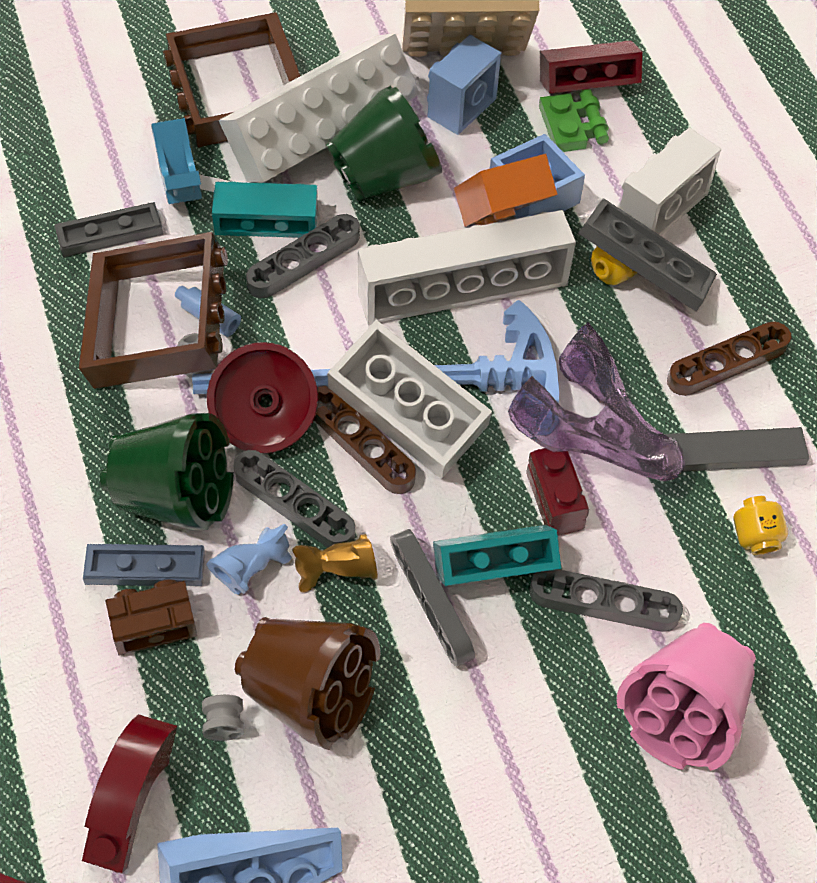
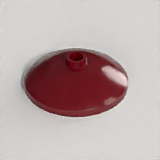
(248, 376)

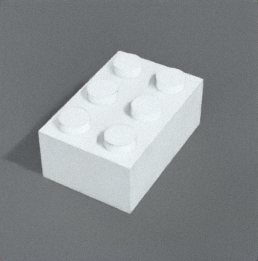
(671, 181)

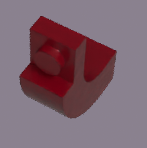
(122, 790)

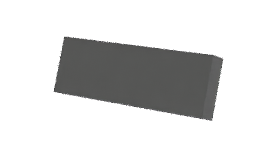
(108, 229)

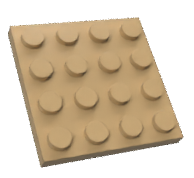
(443, 23)

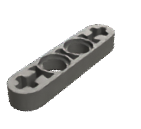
(300, 251)
(294, 499)
(432, 598)
(604, 606)

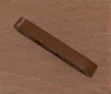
(731, 361)
(365, 436)

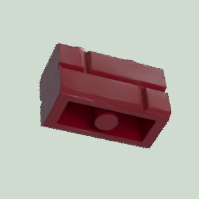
(557, 490)

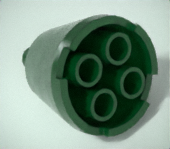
(383, 148)
(172, 471)

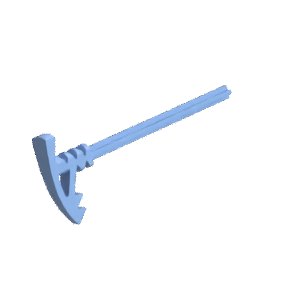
(522, 329)

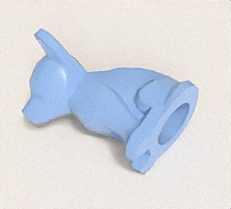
(242, 561)

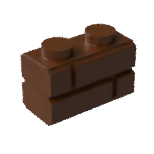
(150, 616)

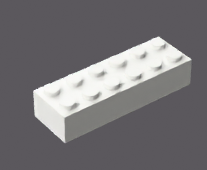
(314, 107)
(464, 266)

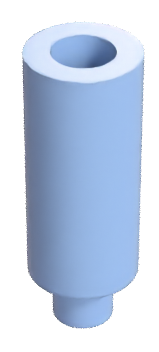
(191, 300)

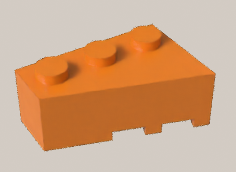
(502, 190)

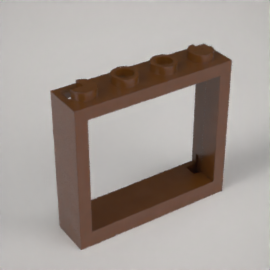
(216, 40)
(145, 260)

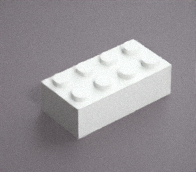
(408, 398)

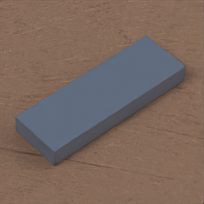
(143, 564)

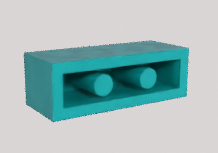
(264, 209)
(496, 555)

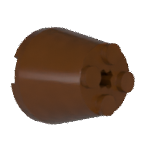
(311, 675)

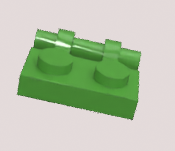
(564, 123)

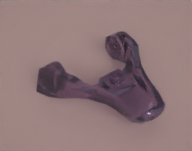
(614, 434)

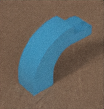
(176, 161)

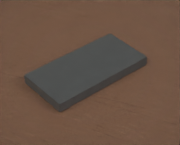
(649, 254)

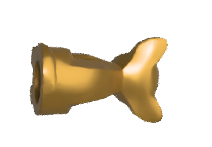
(343, 559)

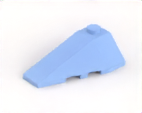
(252, 857)

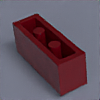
(590, 66)

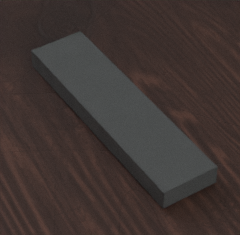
(743, 448)

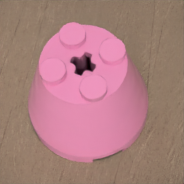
(690, 698)

